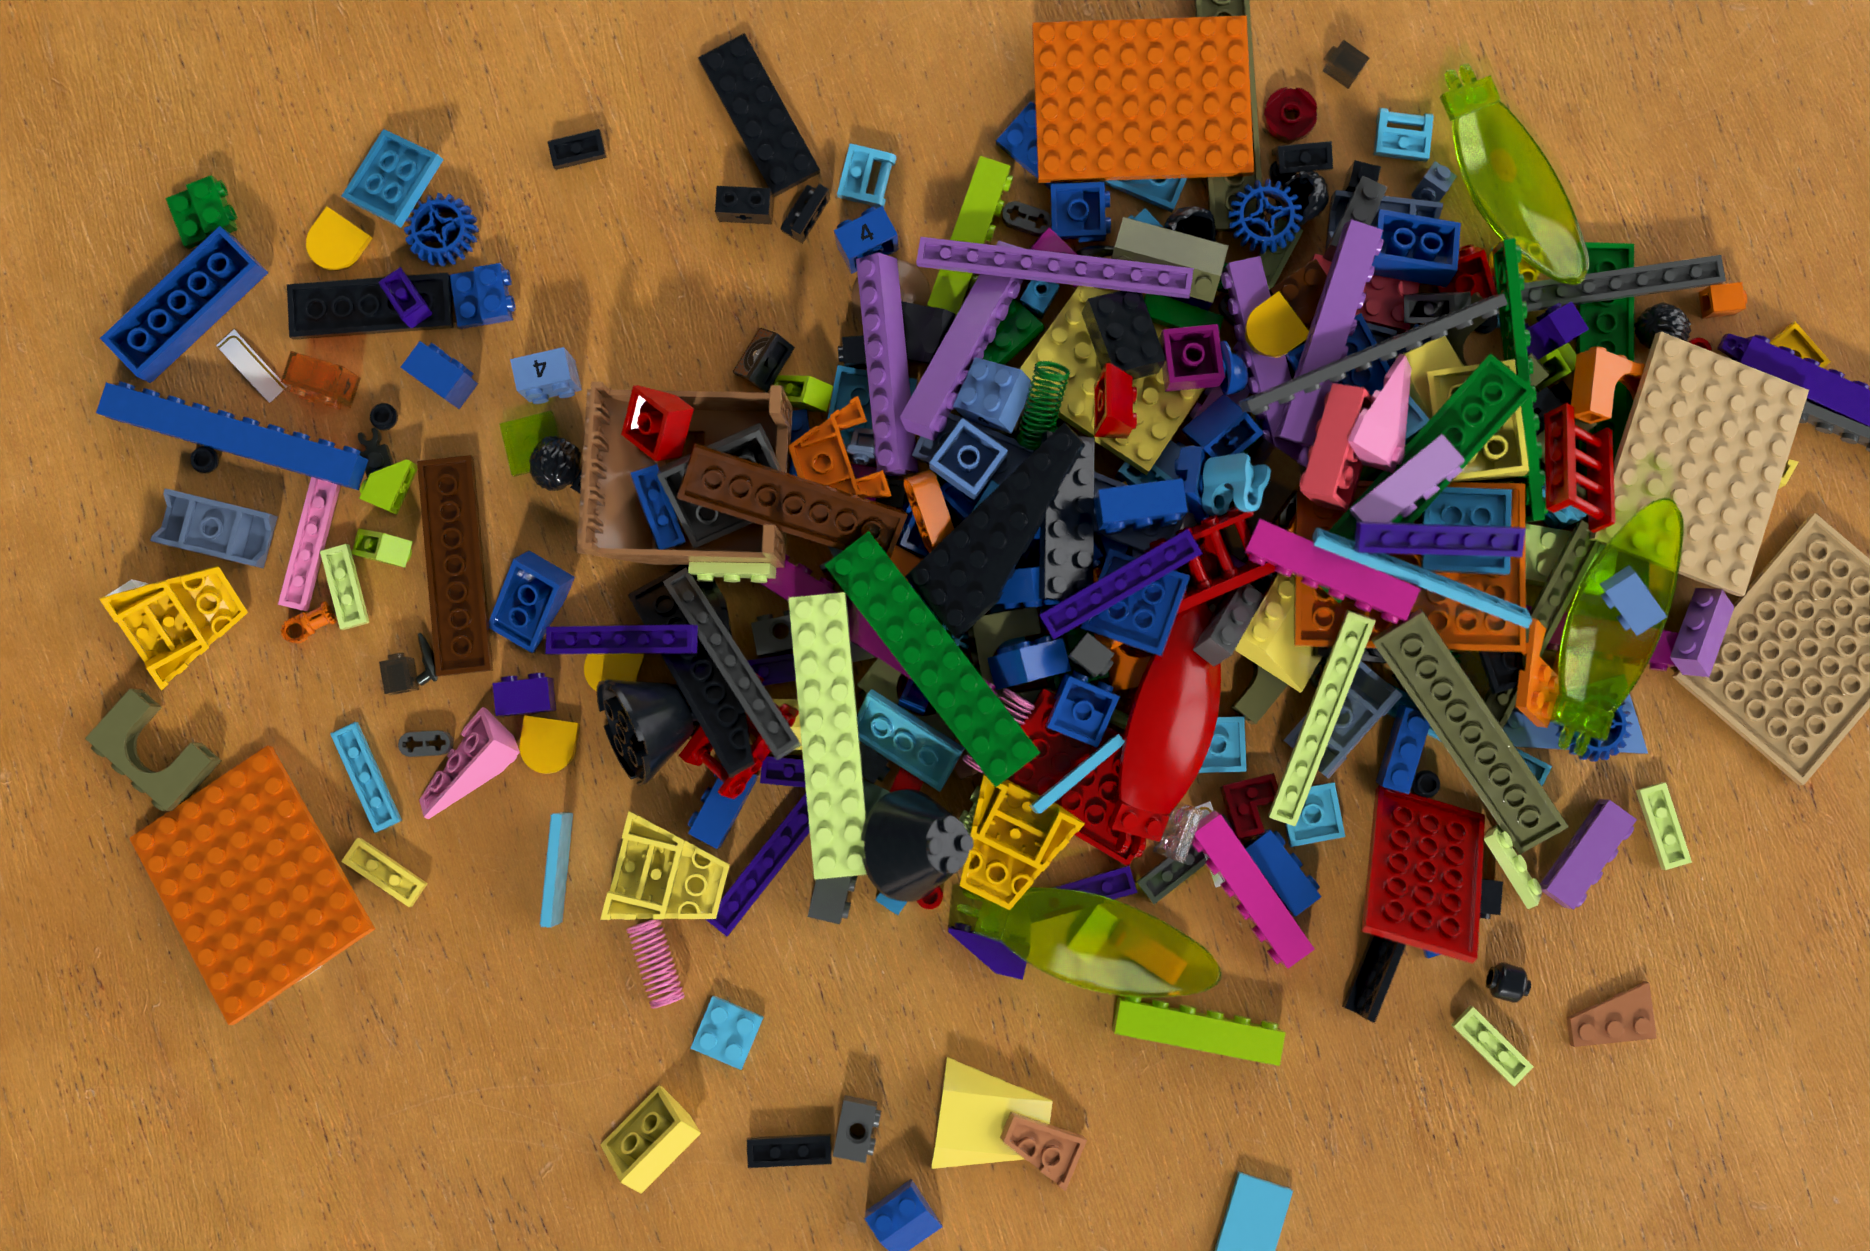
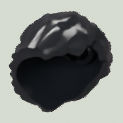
(1311, 194)
(1193, 221)
(1661, 318)
(554, 463)

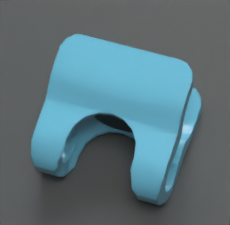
(1233, 478)

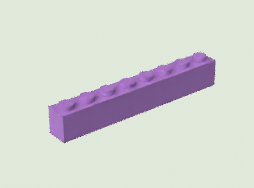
(1246, 291)
(1331, 326)
(966, 339)
(886, 362)

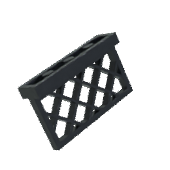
(1373, 977)

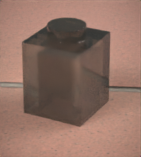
(1345, 63)
(398, 674)

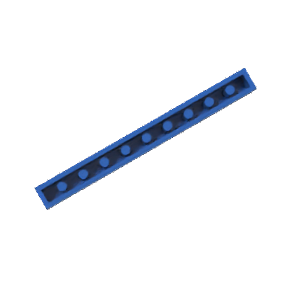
(233, 436)

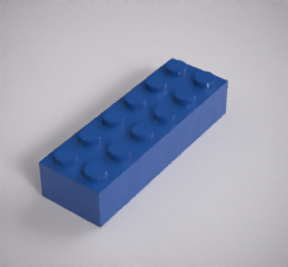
(184, 305)

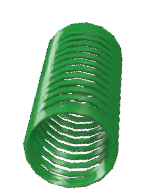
(1056, 377)

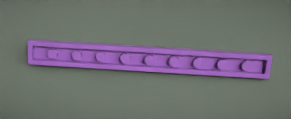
(1055, 267)

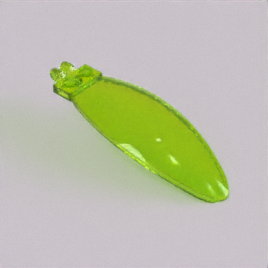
(1513, 179)
(1596, 653)
(1097, 943)

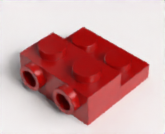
(1472, 274)

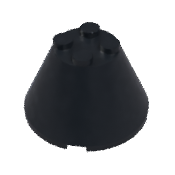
(644, 724)
(912, 845)

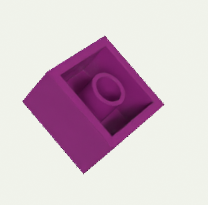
(1192, 358)

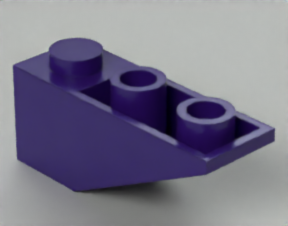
(990, 952)

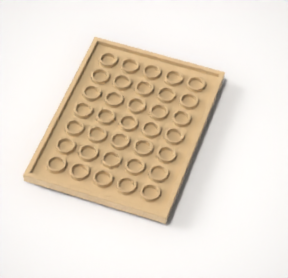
(1715, 446)
(1796, 652)

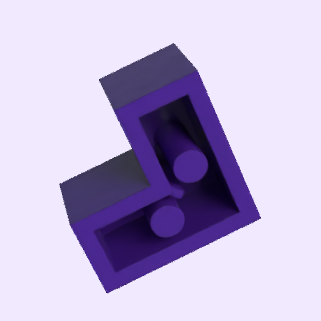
(1554, 329)

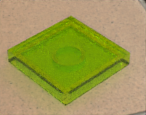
(523, 435)

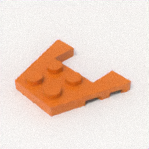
(824, 459)
(1538, 683)

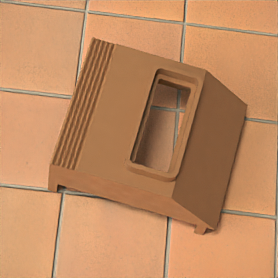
(609, 507)

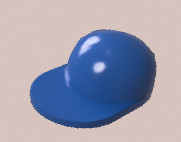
(1235, 371)

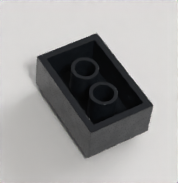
(1124, 333)

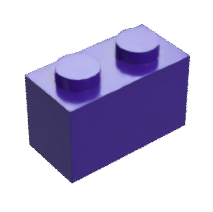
(524, 696)

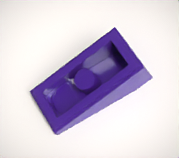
(405, 298)

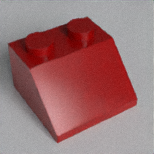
(1114, 403)
(657, 422)

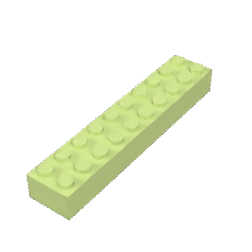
(829, 733)

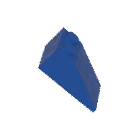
(529, 600)

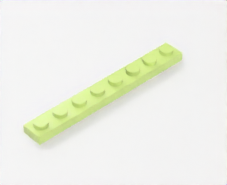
(1321, 717)

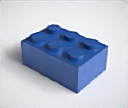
(1417, 248)
(1140, 506)

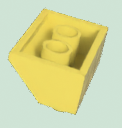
(649, 1140)

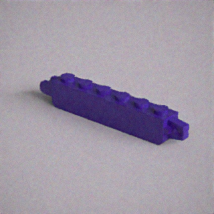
(1826, 387)

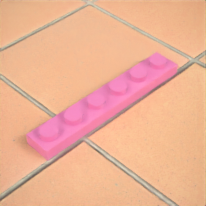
(308, 543)

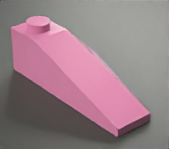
(1381, 430)
(479, 757)

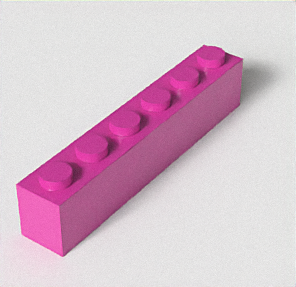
(1339, 574)
(1251, 890)

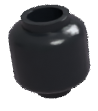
(1508, 982)

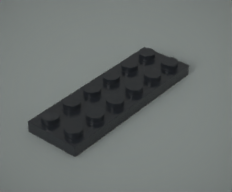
(759, 115)
(362, 307)
(1069, 531)

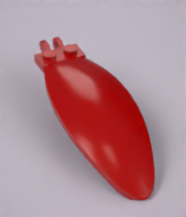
(1166, 733)

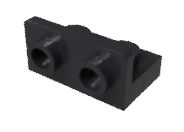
(806, 212)

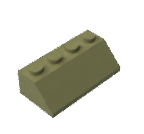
(1163, 246)

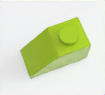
(1559, 364)
(806, 392)
(389, 486)
(382, 547)

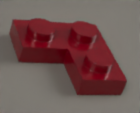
(1242, 803)

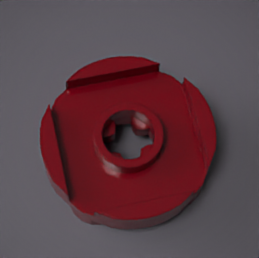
(1290, 99)

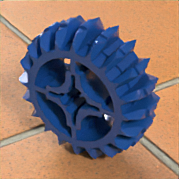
(1263, 205)
(420, 234)
(1608, 747)

